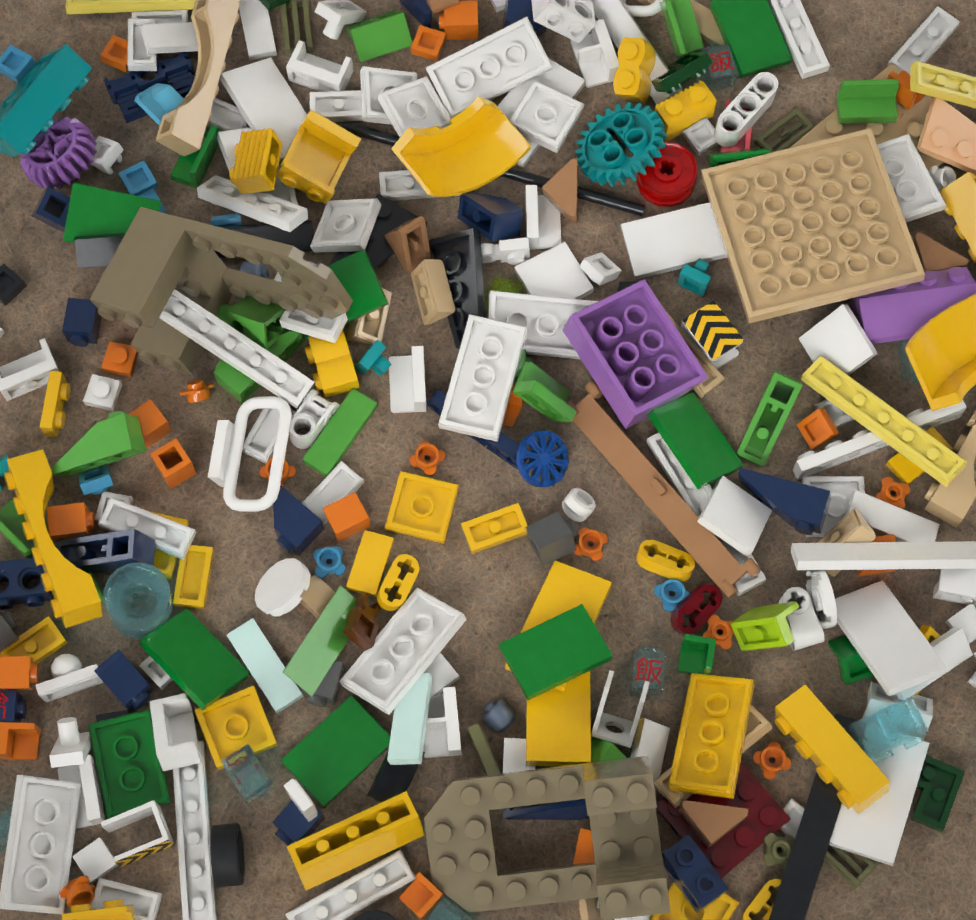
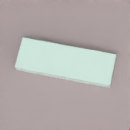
(264, 665)
(410, 724)

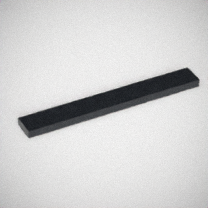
(100, 249)
(809, 847)

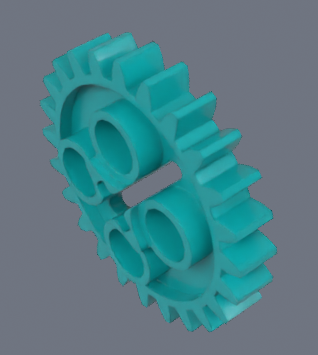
(603, 157)

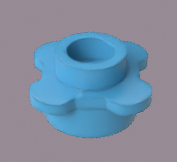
(329, 553)
(669, 602)

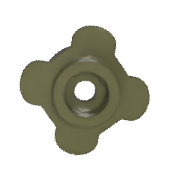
(770, 847)

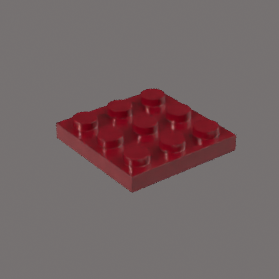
(763, 818)

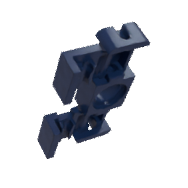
(127, 86)

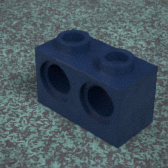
(19, 574)
(693, 874)

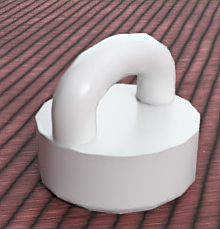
(578, 504)

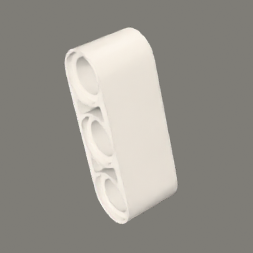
(748, 98)

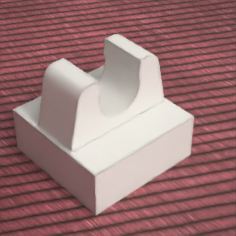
(107, 153)

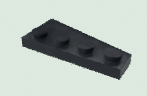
(378, 248)
(464, 272)

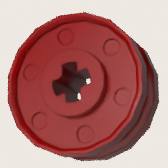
(671, 189)

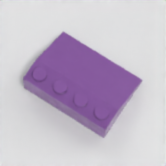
(634, 352)

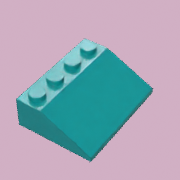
(38, 98)

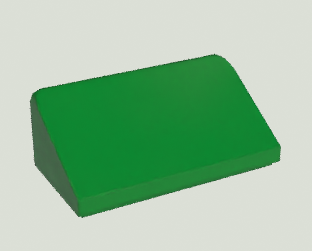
(721, 158)

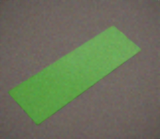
(321, 644)

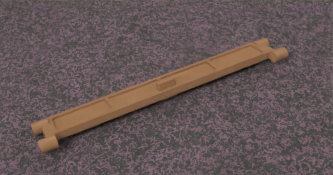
(659, 494)

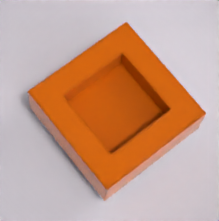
(428, 43)
(116, 53)
(119, 359)
(817, 428)

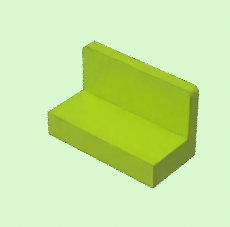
(764, 627)

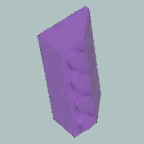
(904, 309)

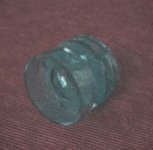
(133, 584)

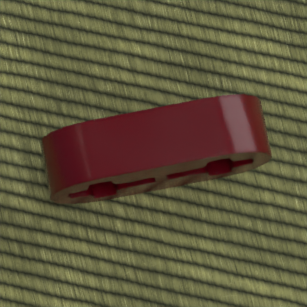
(701, 614)

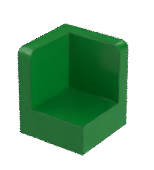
(696, 655)

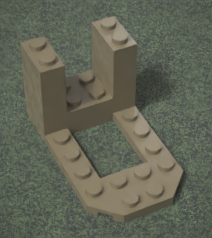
(179, 254)
(624, 832)

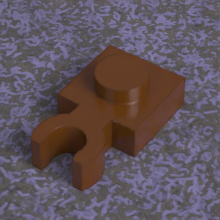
(360, 623)

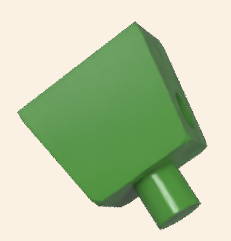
(254, 320)

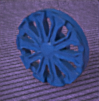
(542, 458)

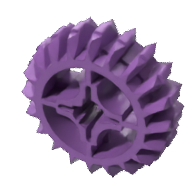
(60, 154)

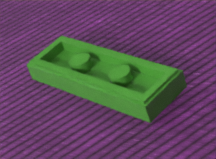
(340, 432)

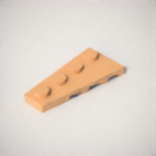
(949, 136)

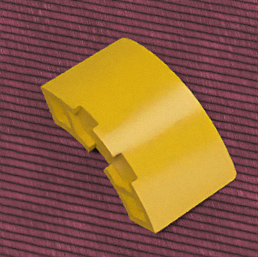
(464, 154)
(946, 354)

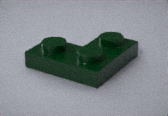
(690, 65)
(938, 788)

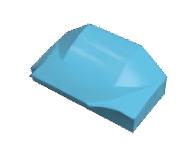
(158, 100)

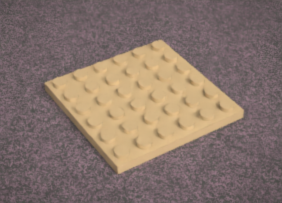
(811, 225)

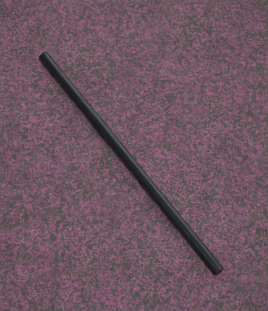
(512, 173)

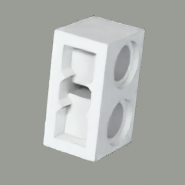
(567, 17)

